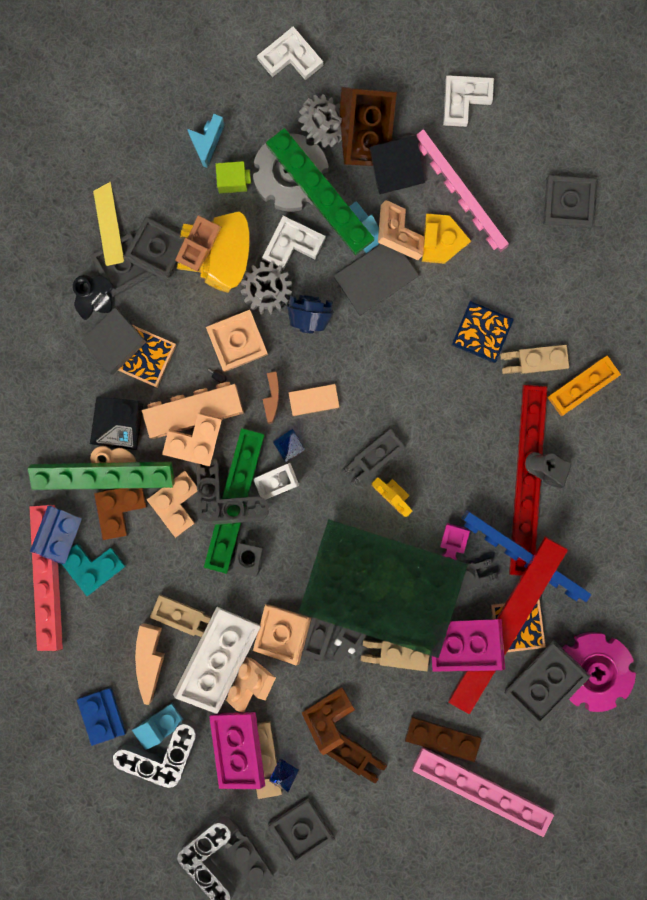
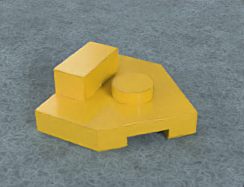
(442, 239)
(393, 494)

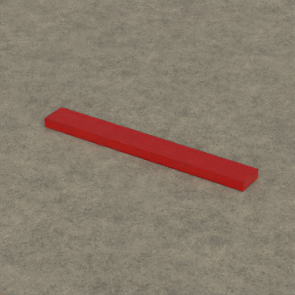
(528, 485)
(513, 617)

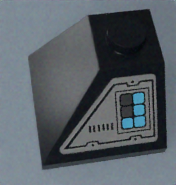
(116, 423)

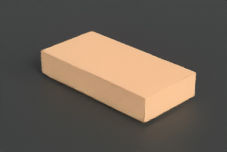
(314, 400)

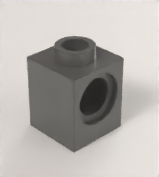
(240, 565)

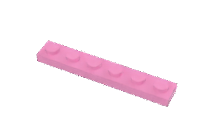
(455, 184)
(482, 791)

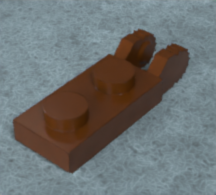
(356, 758)

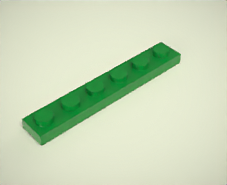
(320, 191)
(101, 475)
(237, 486)

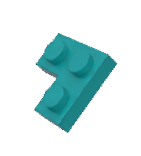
(91, 574)

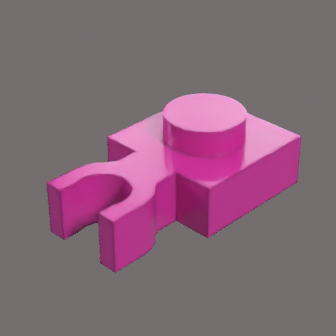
(454, 540)

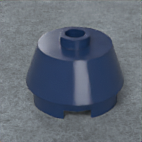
(309, 313)

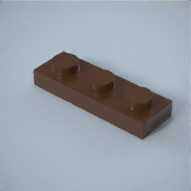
(443, 739)

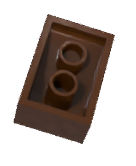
(365, 122)

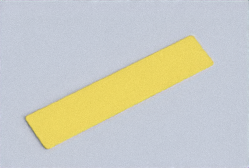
(108, 225)

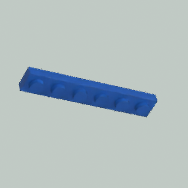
(515, 551)

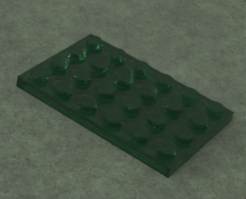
(383, 588)

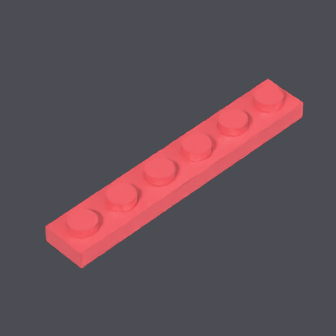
(45, 592)

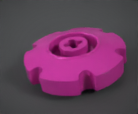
(614, 677)

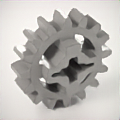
(321, 120)
(260, 296)

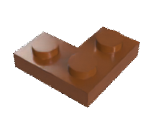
(111, 507)
(322, 719)

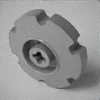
(274, 181)

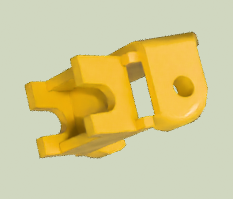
(229, 254)

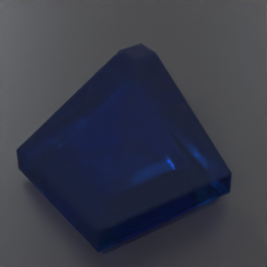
(289, 445)
(283, 775)

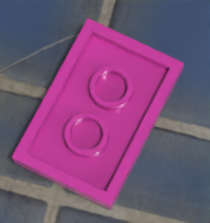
(472, 647)
(237, 750)

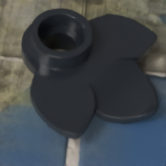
(94, 298)

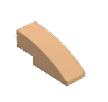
(148, 660)

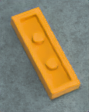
(584, 385)

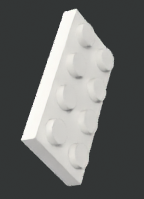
(216, 660)

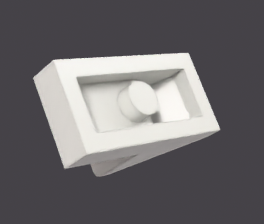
(276, 481)

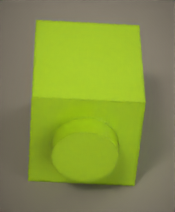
(232, 177)

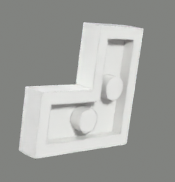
(290, 49)
(461, 92)
(292, 236)

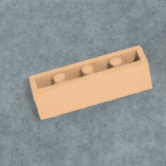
(182, 412)

